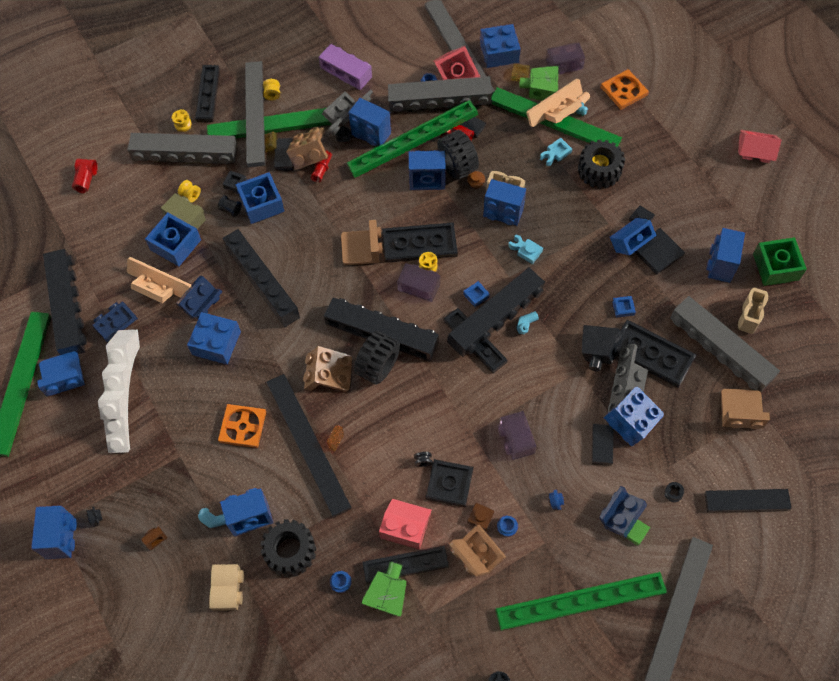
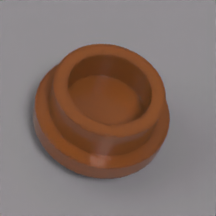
(476, 179)

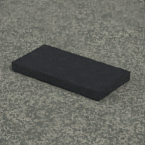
(411, 241)
(657, 353)

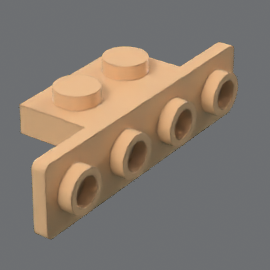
(557, 105)
(154, 282)

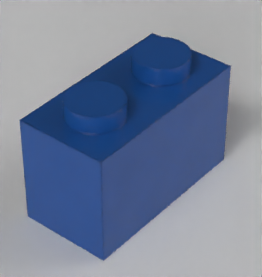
(633, 236)

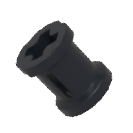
(229, 206)

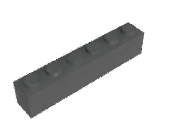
(439, 93)
(182, 148)
(724, 344)

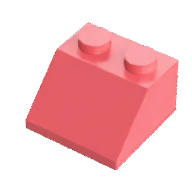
(758, 146)
(404, 524)

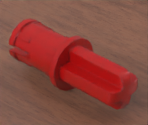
(320, 168)

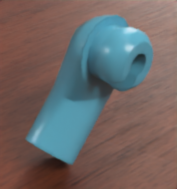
(524, 322)
(209, 519)

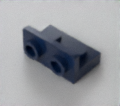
(199, 298)
(117, 319)
(622, 512)

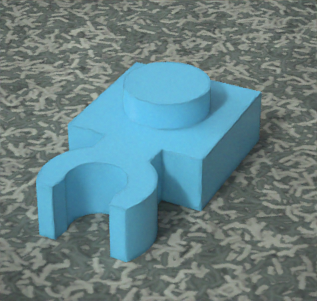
(557, 150)
(527, 250)

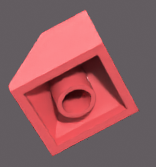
(456, 65)

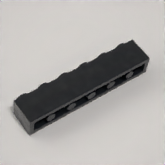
(261, 278)
(64, 303)
(495, 312)
(364, 322)

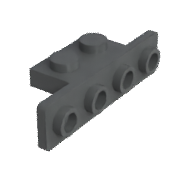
(338, 111)
(627, 375)

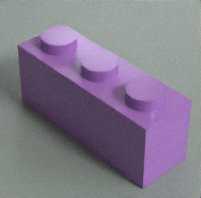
(345, 66)

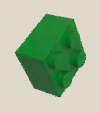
(779, 261)

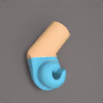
(584, 98)

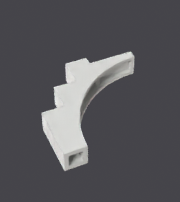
(116, 380)

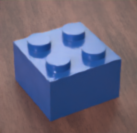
(500, 46)
(370, 122)
(427, 170)
(260, 197)
(504, 202)
(173, 239)
(725, 255)
(214, 338)
(246, 511)
(53, 532)

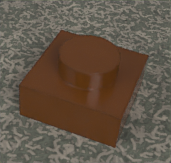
(481, 516)
(153, 538)

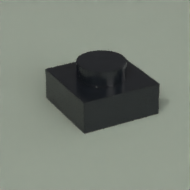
(232, 179)
(642, 213)

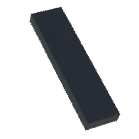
(207, 93)
(486, 352)
(747, 500)
(411, 562)

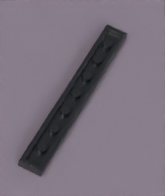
(309, 446)

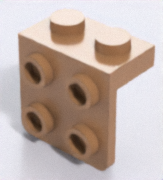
(307, 148)
(362, 246)
(327, 369)
(743, 409)
(477, 552)

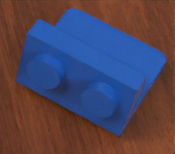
(60, 374)
(634, 416)

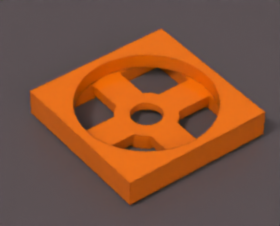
(622, 103)
(239, 441)

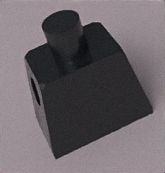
(600, 345)

